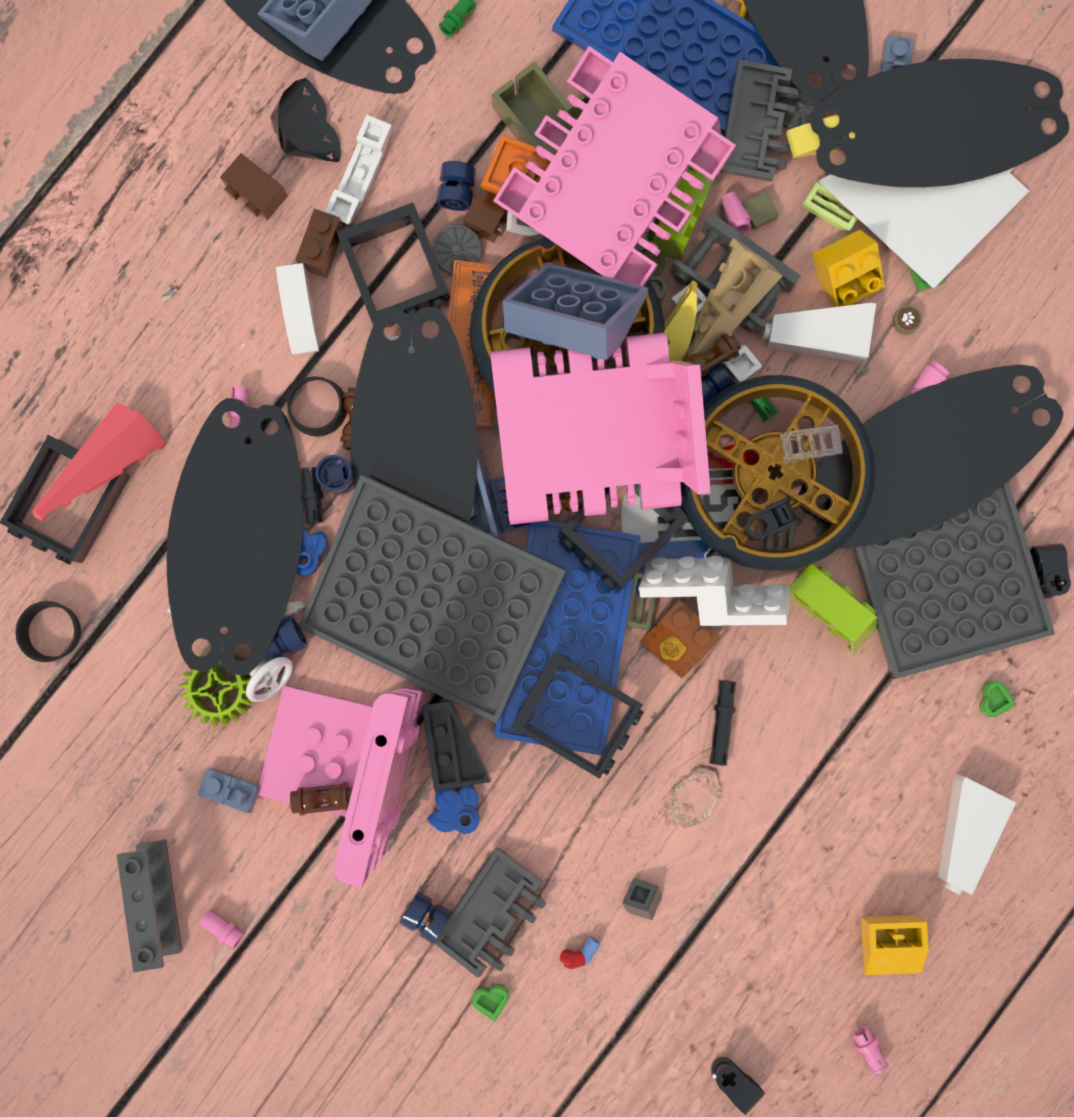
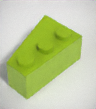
(677, 242)
(834, 606)

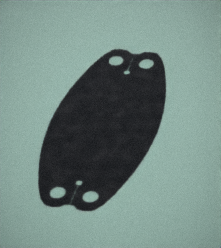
(806, 31)
(361, 52)
(939, 123)
(416, 414)
(942, 451)
(234, 537)

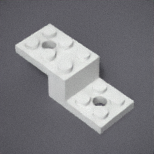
(717, 597)

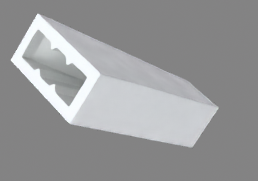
(827, 332)
(971, 833)

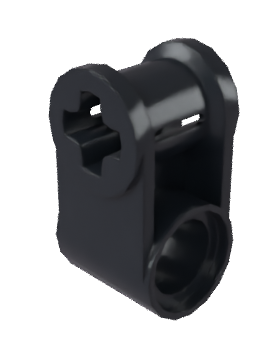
(775, 518)
(1051, 566)
(737, 1086)

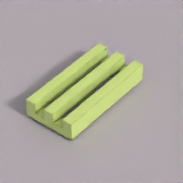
(825, 215)

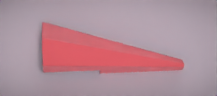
(114, 444)

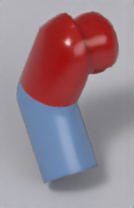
(582, 957)

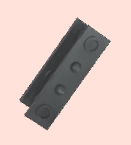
(722, 233)
(149, 904)

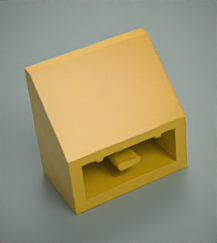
(849, 269)
(894, 944)

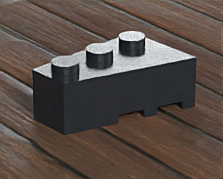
(450, 748)

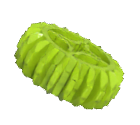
(219, 698)

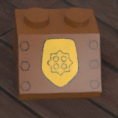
(680, 639)

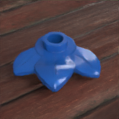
(311, 548)
(452, 806)

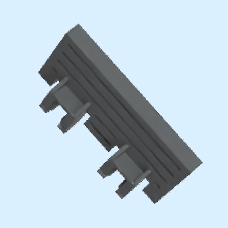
(755, 117)
(485, 914)

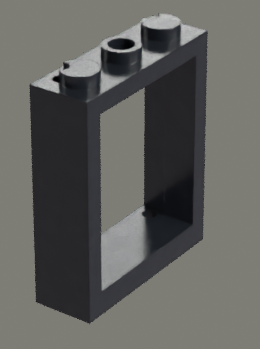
(378, 227)
(28, 491)
(594, 562)
(618, 738)

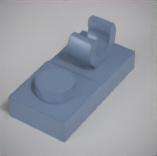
(896, 52)
(229, 790)

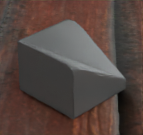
(642, 899)

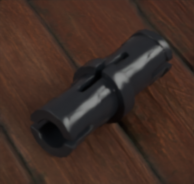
(312, 496)

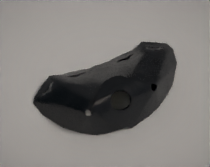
(300, 128)

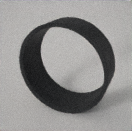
(330, 427)
(23, 625)

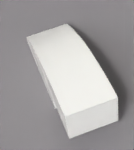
(297, 308)

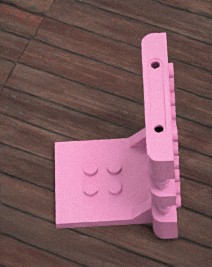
(617, 167)
(599, 429)
(340, 741)

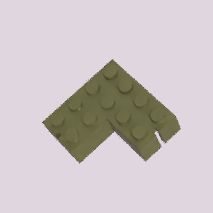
(533, 101)

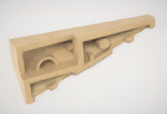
(740, 288)

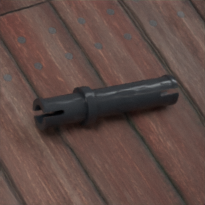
(724, 711)

